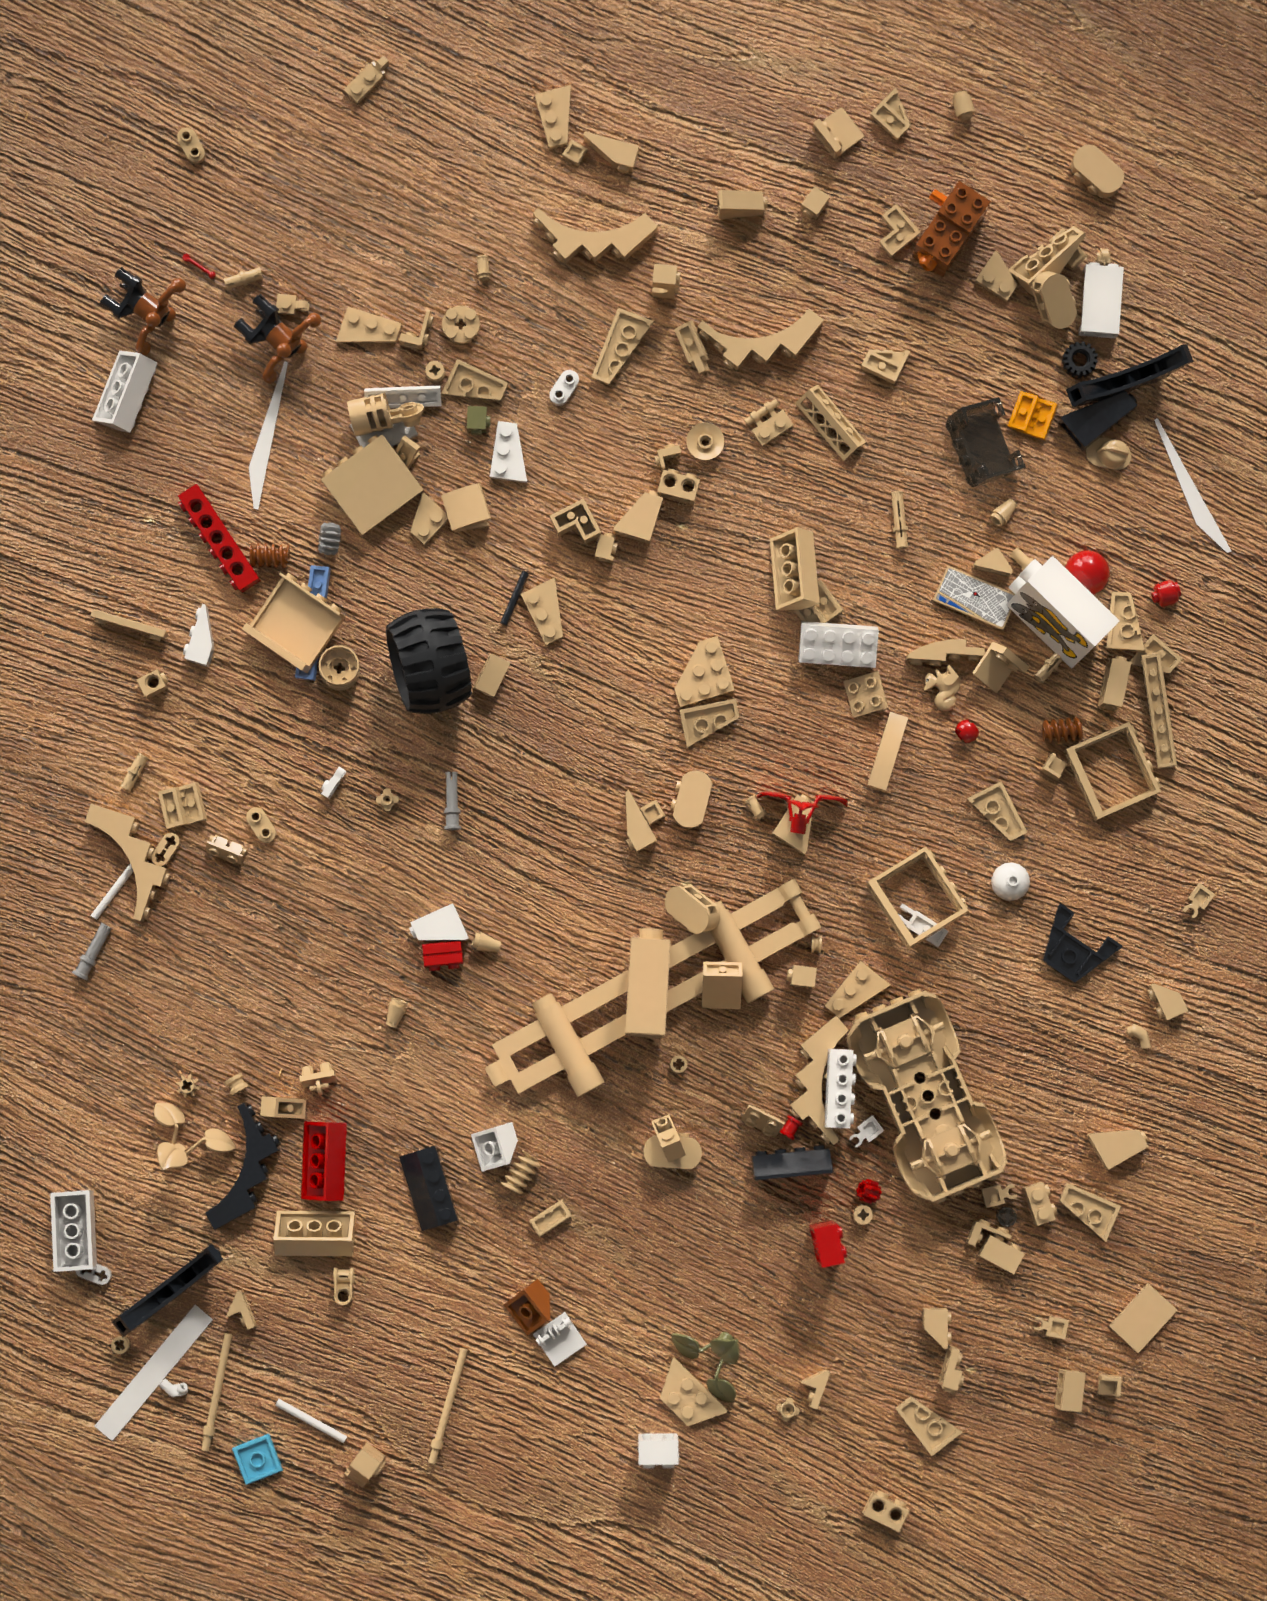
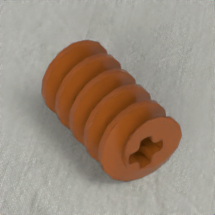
(269, 555)
(1061, 729)

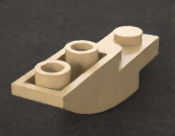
(936, 652)

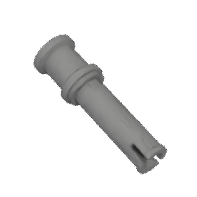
(452, 811)
(88, 960)

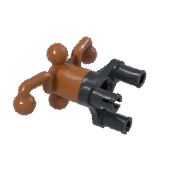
(143, 304)
(276, 334)

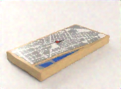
(974, 597)

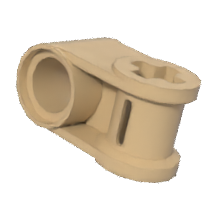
(343, 1283)

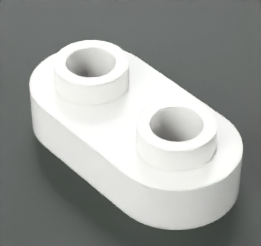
(564, 387)

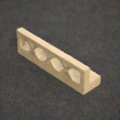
(832, 419)

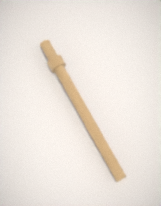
(209, 1429)
(437, 1443)

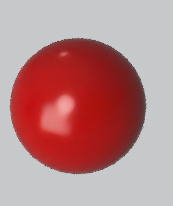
(1089, 569)

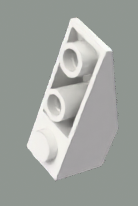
(201, 643)

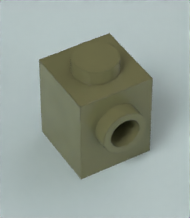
(477, 420)

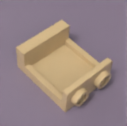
(722, 985)

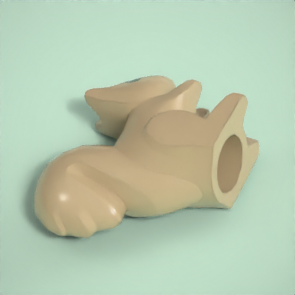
(947, 684)

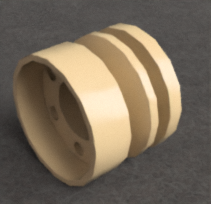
(331, 660)

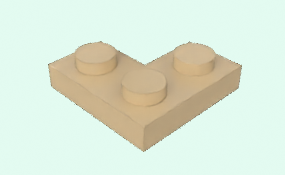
(902, 231)

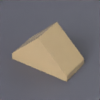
(994, 563)

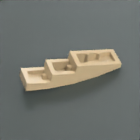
(887, 752)

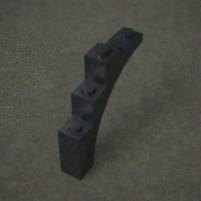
(1129, 379)
(258, 1147)
(168, 1290)

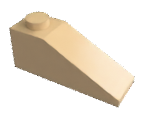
(616, 152)
(638, 830)

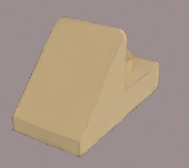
(407, 451)
(241, 1304)
(819, 1382)

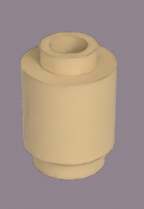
(963, 105)

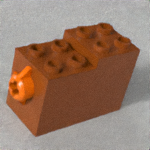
(950, 228)

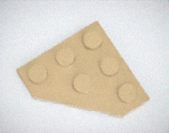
(704, 675)

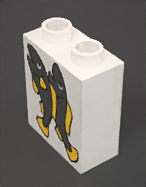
(1060, 610)

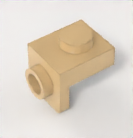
(669, 451)

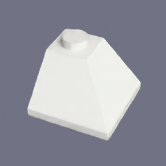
(495, 1146)

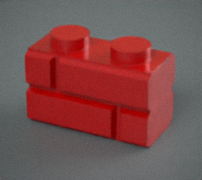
(443, 954)

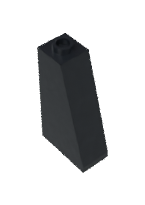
(1095, 420)

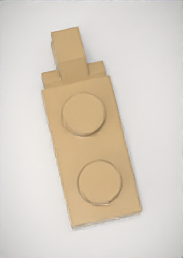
(367, 80)
(692, 346)

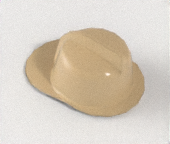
(1109, 454)

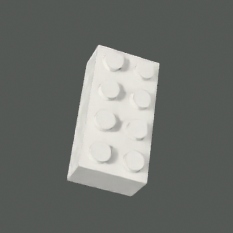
(838, 644)
(73, 1230)

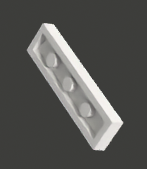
(396, 396)

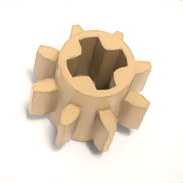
(193, 1087)

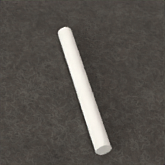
(112, 892)
(311, 1421)

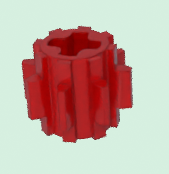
(869, 1191)

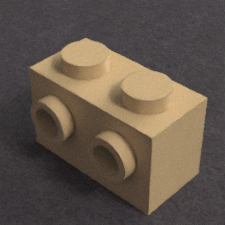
(1039, 1204)

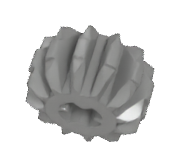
(329, 538)

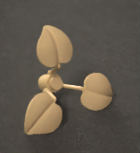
(174, 1155)

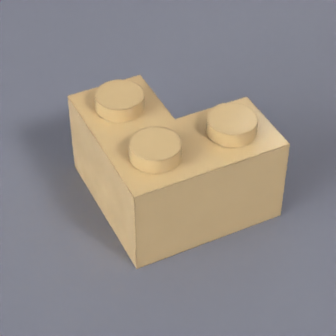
(577, 517)

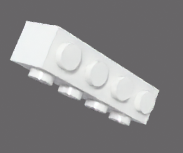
(839, 1088)

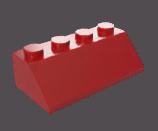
(323, 1161)

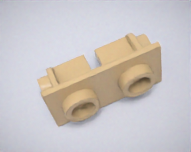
(217, 847)

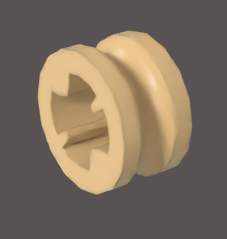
(816, 944)
(683, 1068)
(126, 1343)

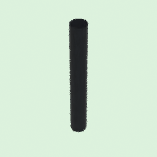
(514, 598)

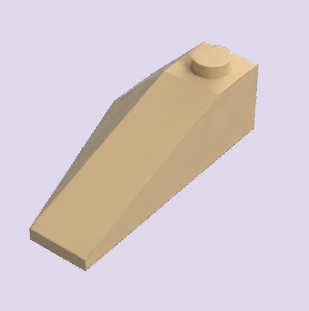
(1048, 258)

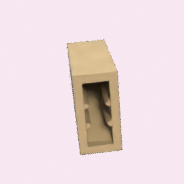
(740, 203)
(641, 518)
(795, 840)
(1117, 1145)

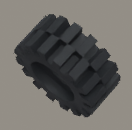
(1083, 349)

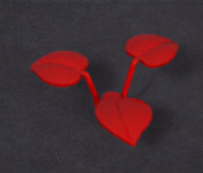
(799, 821)

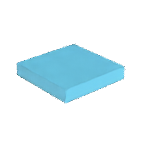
(257, 1459)

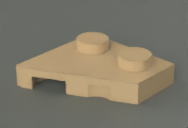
(891, 115)
(428, 520)

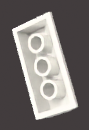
(125, 391)

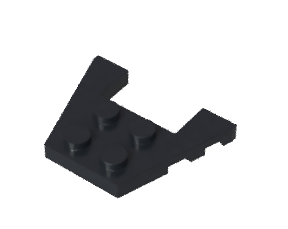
(1070, 955)

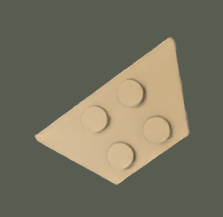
(688, 1396)

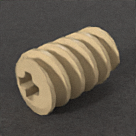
(521, 1173)

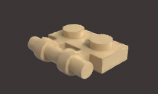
(770, 428)

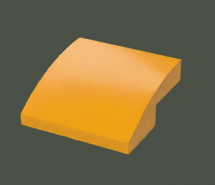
(1032, 415)

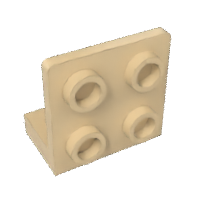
(837, 132)
(997, 666)

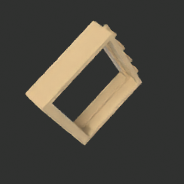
(1084, 784)
(891, 914)

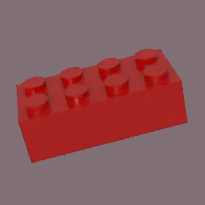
(827, 1243)

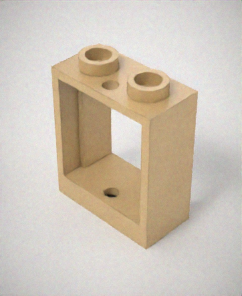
(1114, 683)

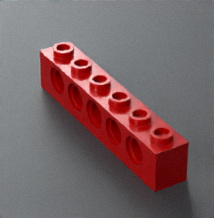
(195, 496)

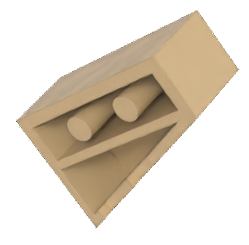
(367, 1463)

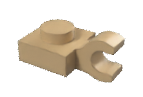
(288, 304)

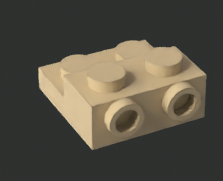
(950, 1375)

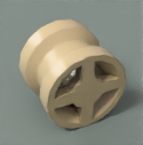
(435, 376)
(236, 1084)
(862, 1217)

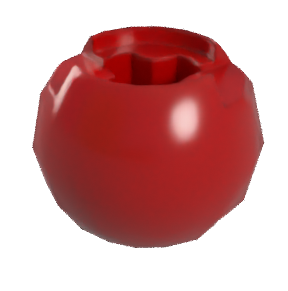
(967, 731)

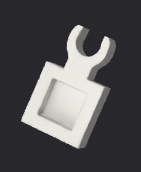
(330, 786)
(868, 1129)

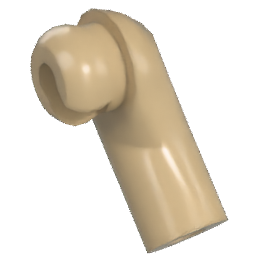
(1141, 1034)

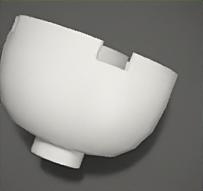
(1010, 881)

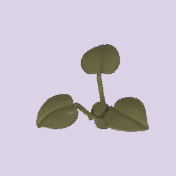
(725, 1347)

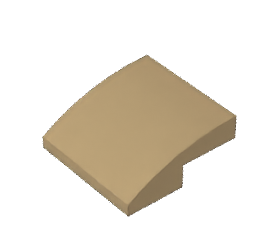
(466, 507)
(825, 610)
(182, 805)

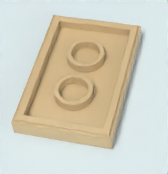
(1142, 1318)

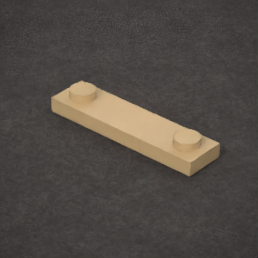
(103, 618)

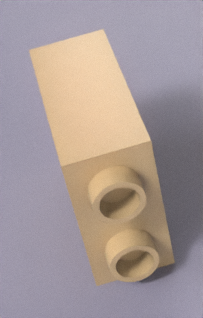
(648, 984)

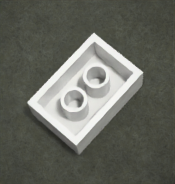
(658, 1450)

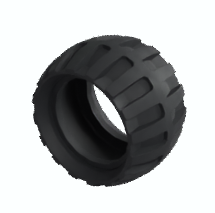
(428, 661)

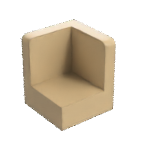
(1054, 767)
(1109, 1385)

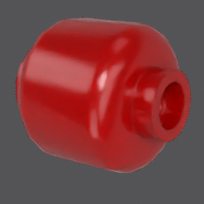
(1166, 593)

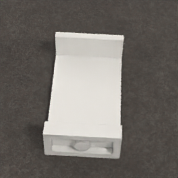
(1101, 300)

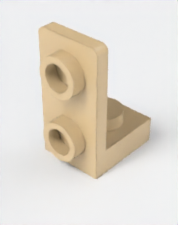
(411, 339)
(975, 1234)

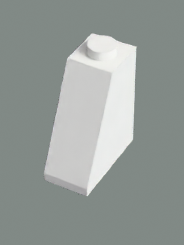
(439, 926)

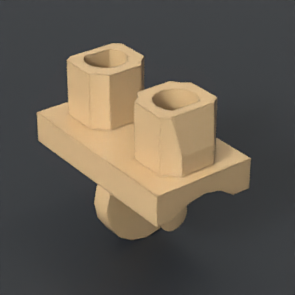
(320, 1080)

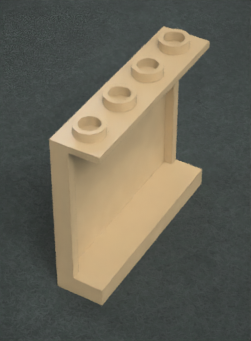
(371, 483)
(295, 623)

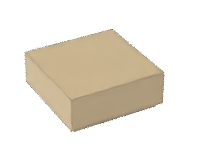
(574, 152)
(652, 812)

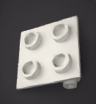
(559, 1339)

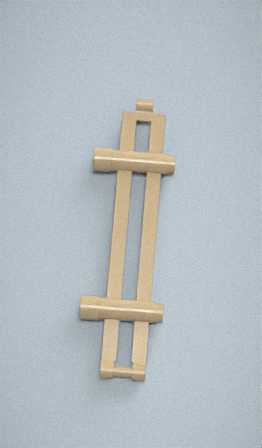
(574, 1053)

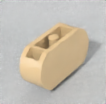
(1097, 171)
(1054, 299)
(691, 799)
(692, 909)
(656, 1158)

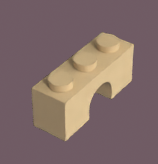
(665, 281)

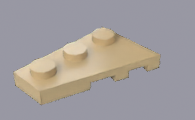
(554, 114)
(474, 383)
(544, 610)
(1126, 633)
(705, 719)
(999, 810)
(855, 990)
(928, 1426)

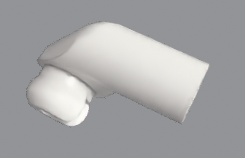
(174, 1390)

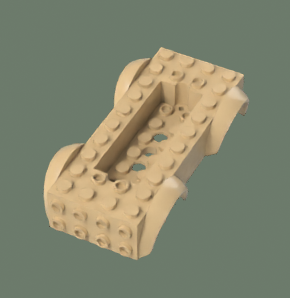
(930, 1154)

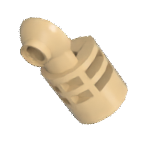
(382, 416)

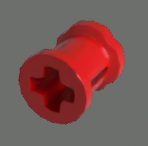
(790, 1127)

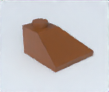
(530, 1307)

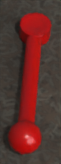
(186, 257)

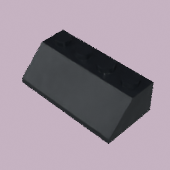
(791, 1164)
(429, 1188)

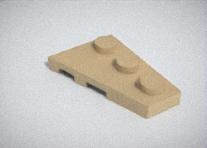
(366, 327)
(1090, 1209)

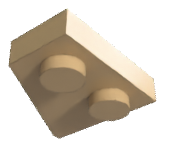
(997, 278)
(885, 363)
(1155, 645)

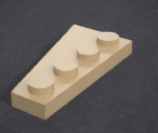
(621, 341)

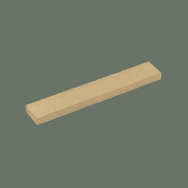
(1158, 710)

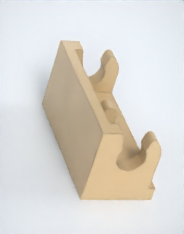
(491, 675)
(1070, 1390)

